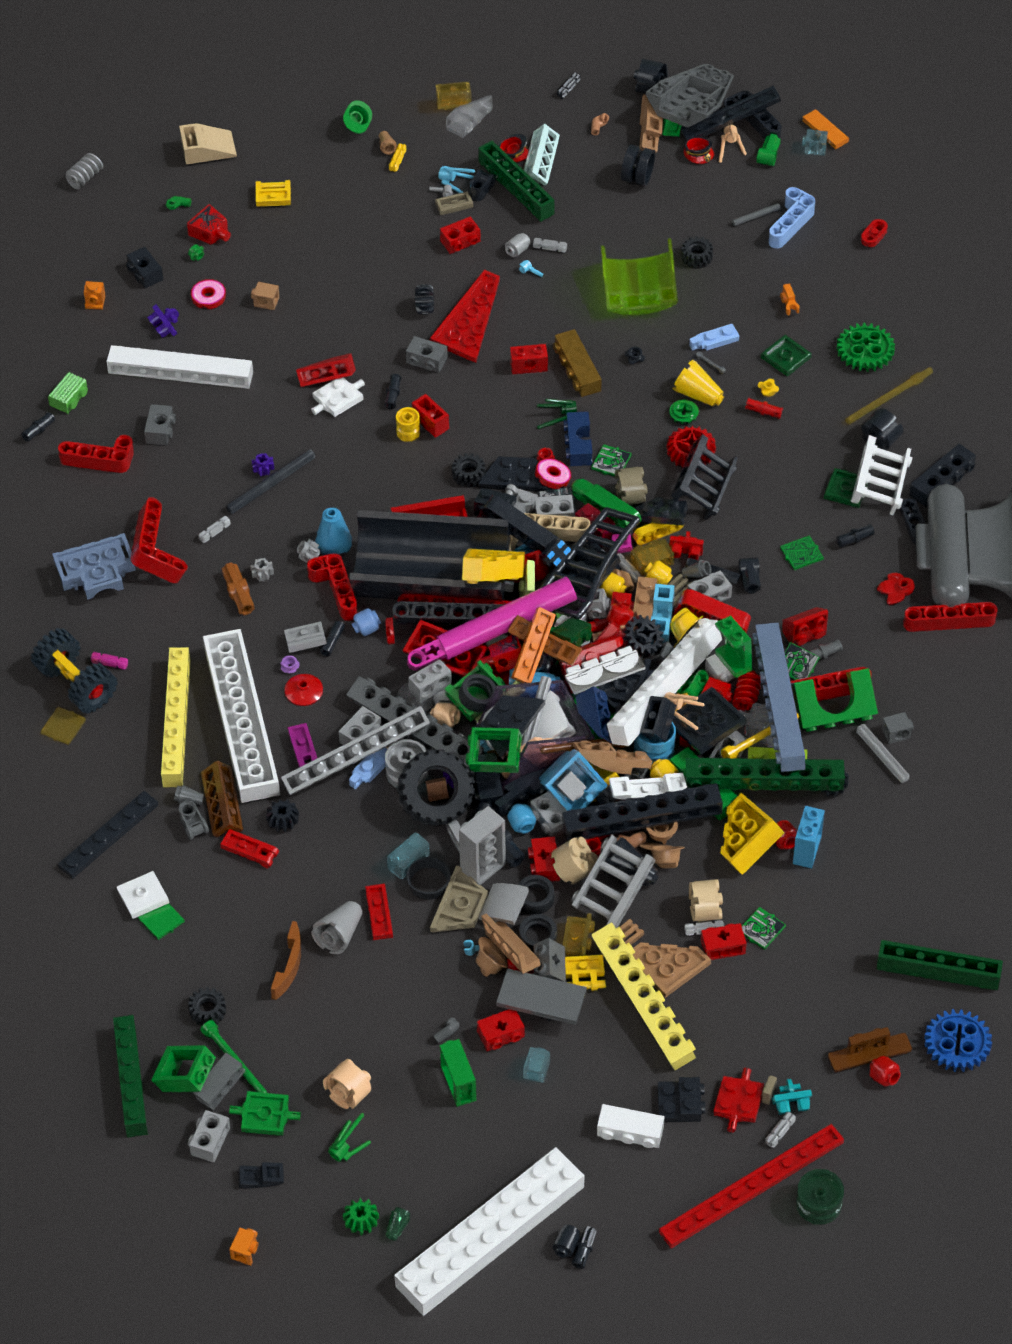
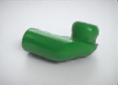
(177, 201)

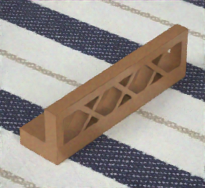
(510, 944)

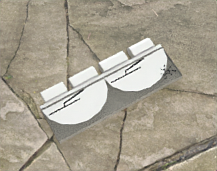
(610, 669)

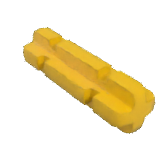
(397, 157)

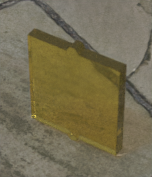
(63, 725)

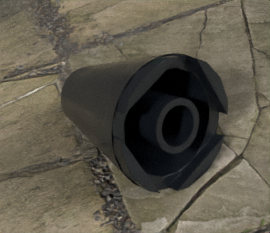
(628, 867)

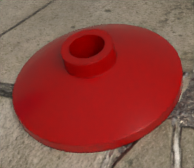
(303, 695)

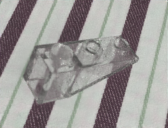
(465, 117)

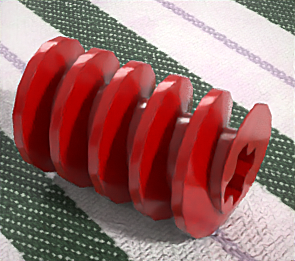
(746, 691)

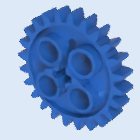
(978, 1043)

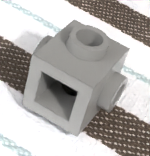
(600, 605)

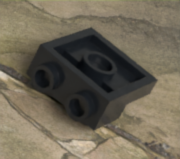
(681, 1100)

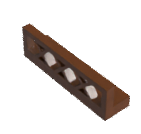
(226, 797)

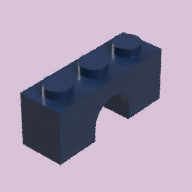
(578, 427)

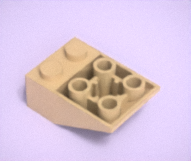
(206, 143)

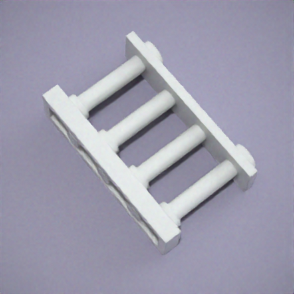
(863, 476)

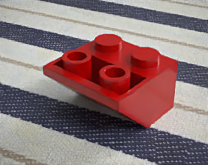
(806, 626)

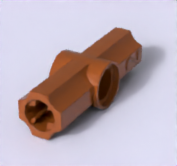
(238, 588)

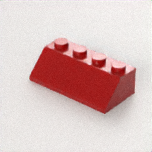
(460, 664)

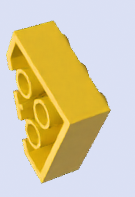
(492, 565)
(747, 834)

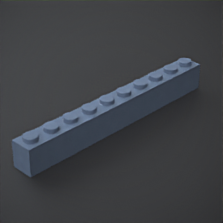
(779, 697)

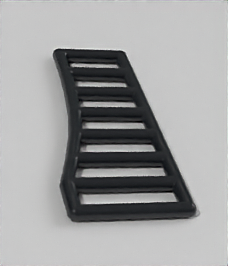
(606, 559)

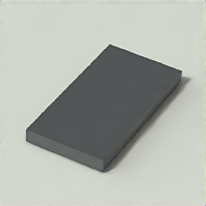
(541, 996)

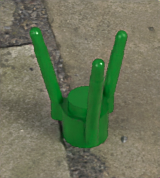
(339, 1148)

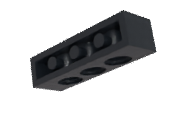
(947, 470)

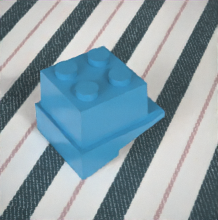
(582, 770)

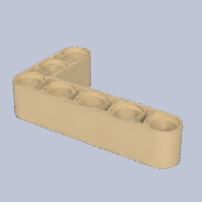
(564, 527)

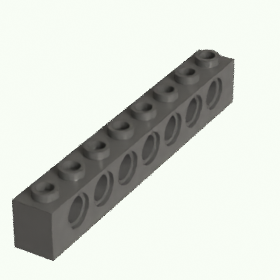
(364, 687)

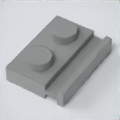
(305, 637)

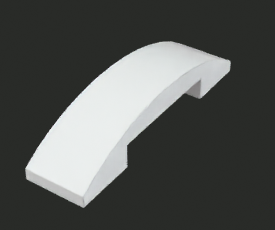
(624, 789)

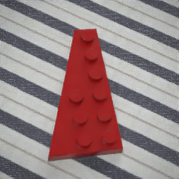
(467, 322)

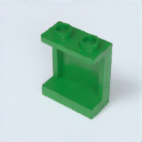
(737, 650)
(451, 692)

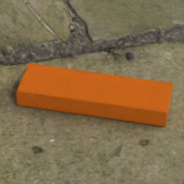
(817, 121)

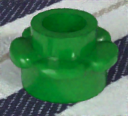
(196, 252)

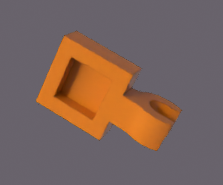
(788, 297)

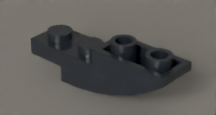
(519, 791)

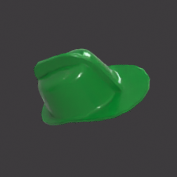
(357, 116)

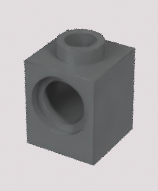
(897, 727)

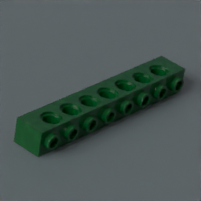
(712, 771)

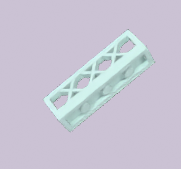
(537, 152)

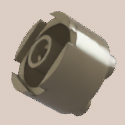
(630, 485)

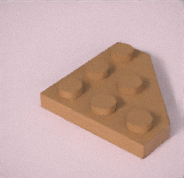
(670, 965)

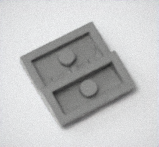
(504, 902)

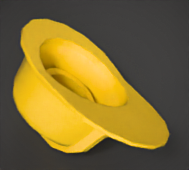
(682, 622)

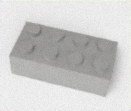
(482, 845)

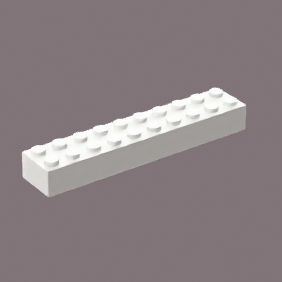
(241, 716)
(489, 1231)

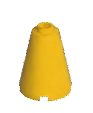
(698, 385)

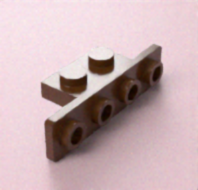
(867, 1047)

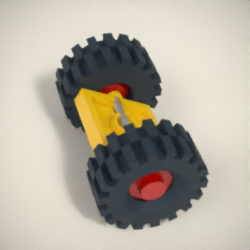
(88, 687)

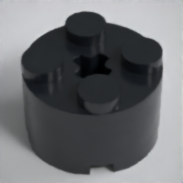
(649, 74)
(883, 427)

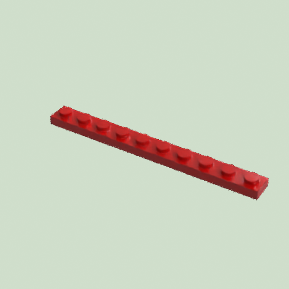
(751, 1186)

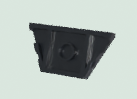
(514, 471)
(663, 511)
(622, 689)
(511, 713)

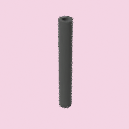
(756, 214)

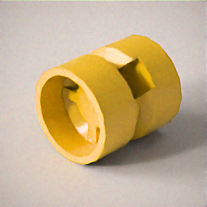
(407, 424)

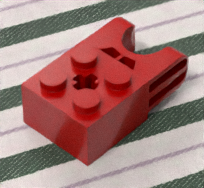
(592, 651)

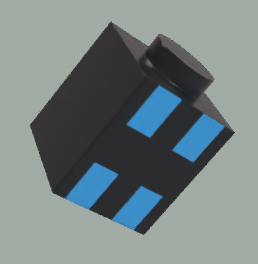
(555, 553)

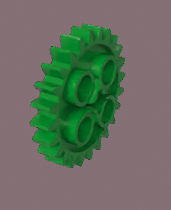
(865, 347)

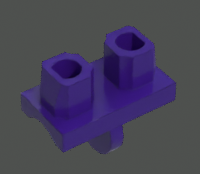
(170, 316)

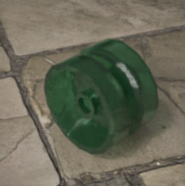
(820, 1196)

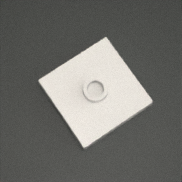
(142, 894)

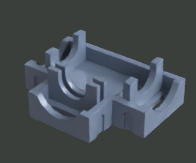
(95, 565)

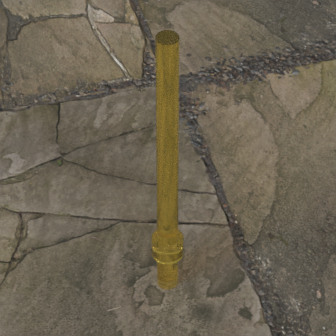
(915, 379)

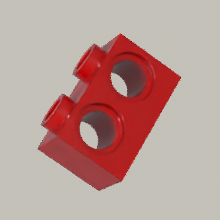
(460, 235)

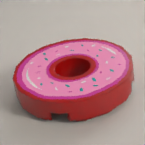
(208, 286)
(546, 467)

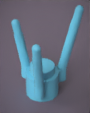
(448, 174)

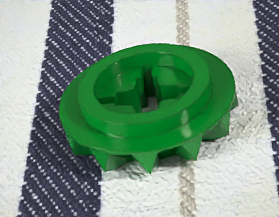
(678, 407)

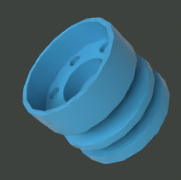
(656, 749)

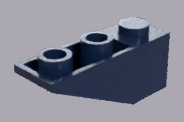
(594, 710)

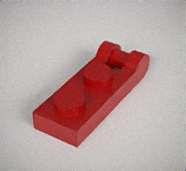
(249, 848)

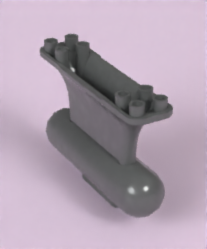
(964, 546)

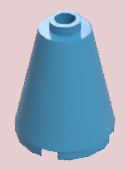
(333, 533)

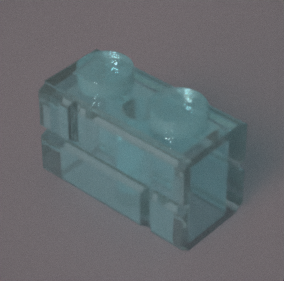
(406, 854)

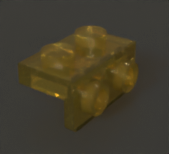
(577, 935)

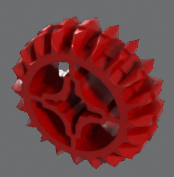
(680, 442)

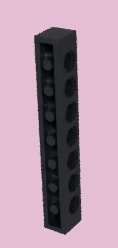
(657, 809)

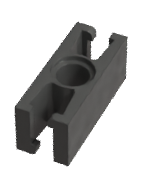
(220, 1081)

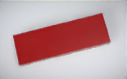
(379, 911)

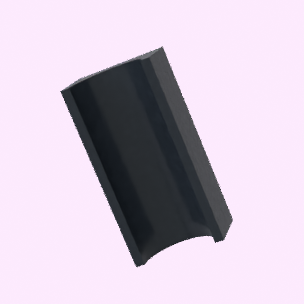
(423, 554)

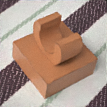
(437, 789)

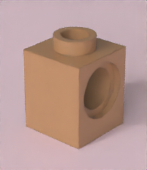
(265, 295)

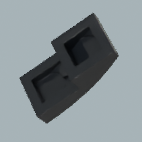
(261, 1176)

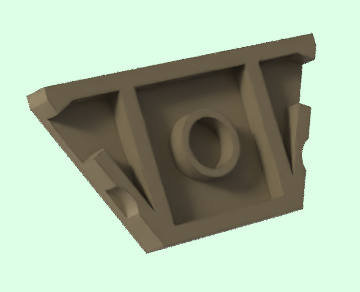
(460, 904)

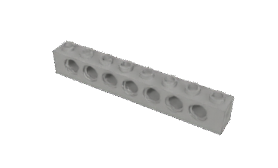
(355, 750)

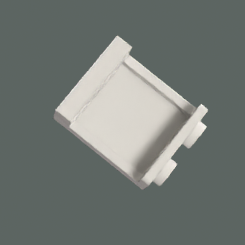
(553, 720)

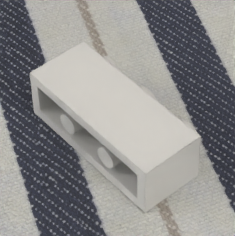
(630, 1126)

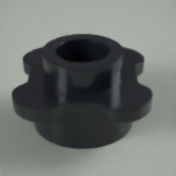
(634, 355)

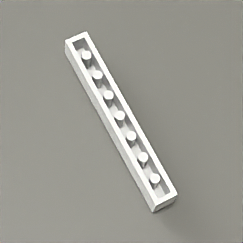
(180, 367)

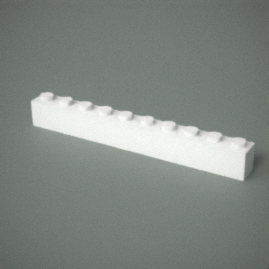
(666, 678)

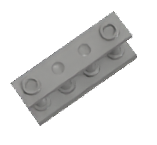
(633, 882)

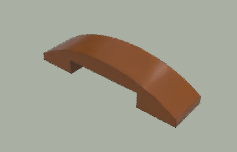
(554, 647)
(283, 980)

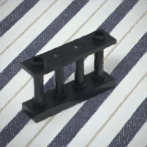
(688, 474)

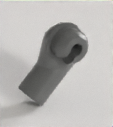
(451, 1028)

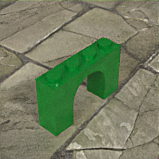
(861, 702)

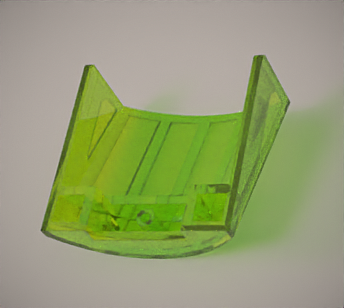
(640, 283)

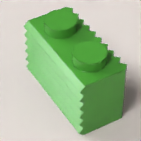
(68, 392)

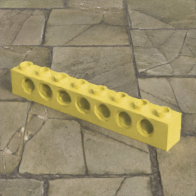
(175, 717)
(676, 1055)

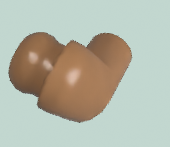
(628, 581)

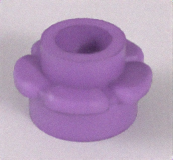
(289, 660)

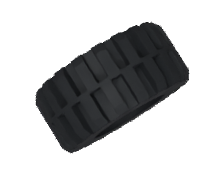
(454, 768)

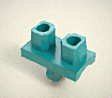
(801, 1097)

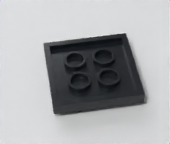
(586, 576)
(714, 721)

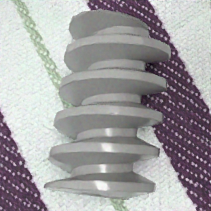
(83, 170)

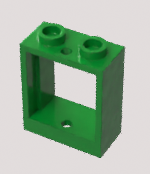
(478, 734)
(170, 1063)
(457, 1072)

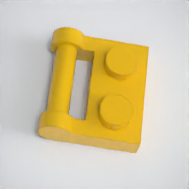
(273, 193)

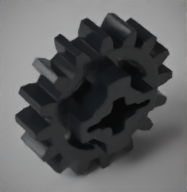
(643, 634)

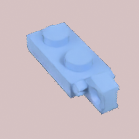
(714, 338)
(368, 768)

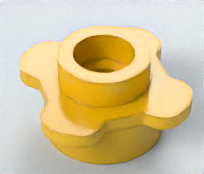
(768, 387)

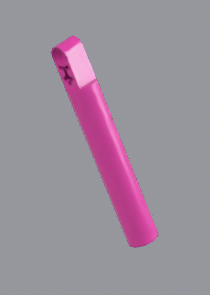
(493, 623)

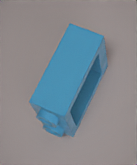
(808, 837)

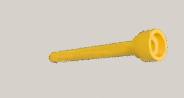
(732, 751)

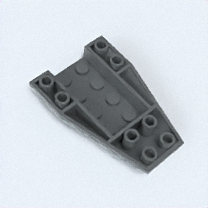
(690, 94)

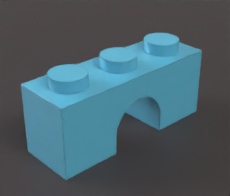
(663, 608)

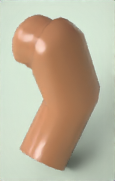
(598, 122)
(636, 839)

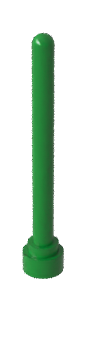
(211, 1031)

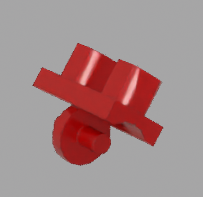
(686, 545)

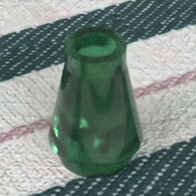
(398, 1221)

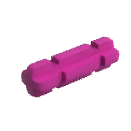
(109, 660)

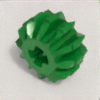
(367, 1216)

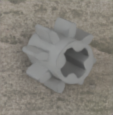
(308, 550)
(262, 569)

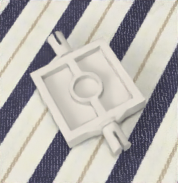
(337, 396)

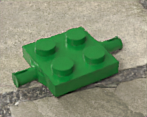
(265, 1113)

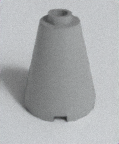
(337, 927)

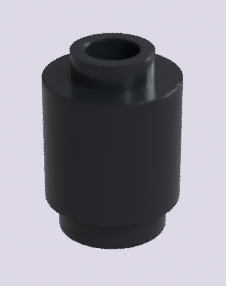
(566, 1241)

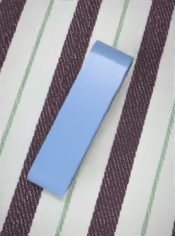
(800, 210)

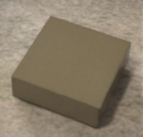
(769, 1089)

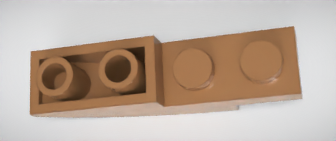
(651, 126)
(605, 757)

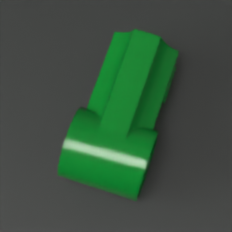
(768, 153)

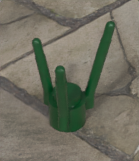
(565, 406)

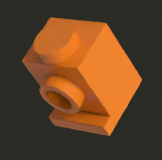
(94, 295)
(244, 1245)

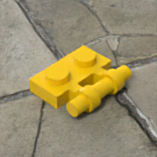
(586, 966)

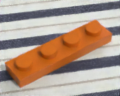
(533, 645)

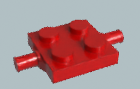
(739, 1099)

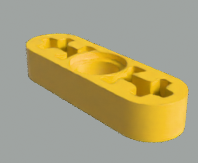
(650, 532)

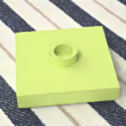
(527, 582)

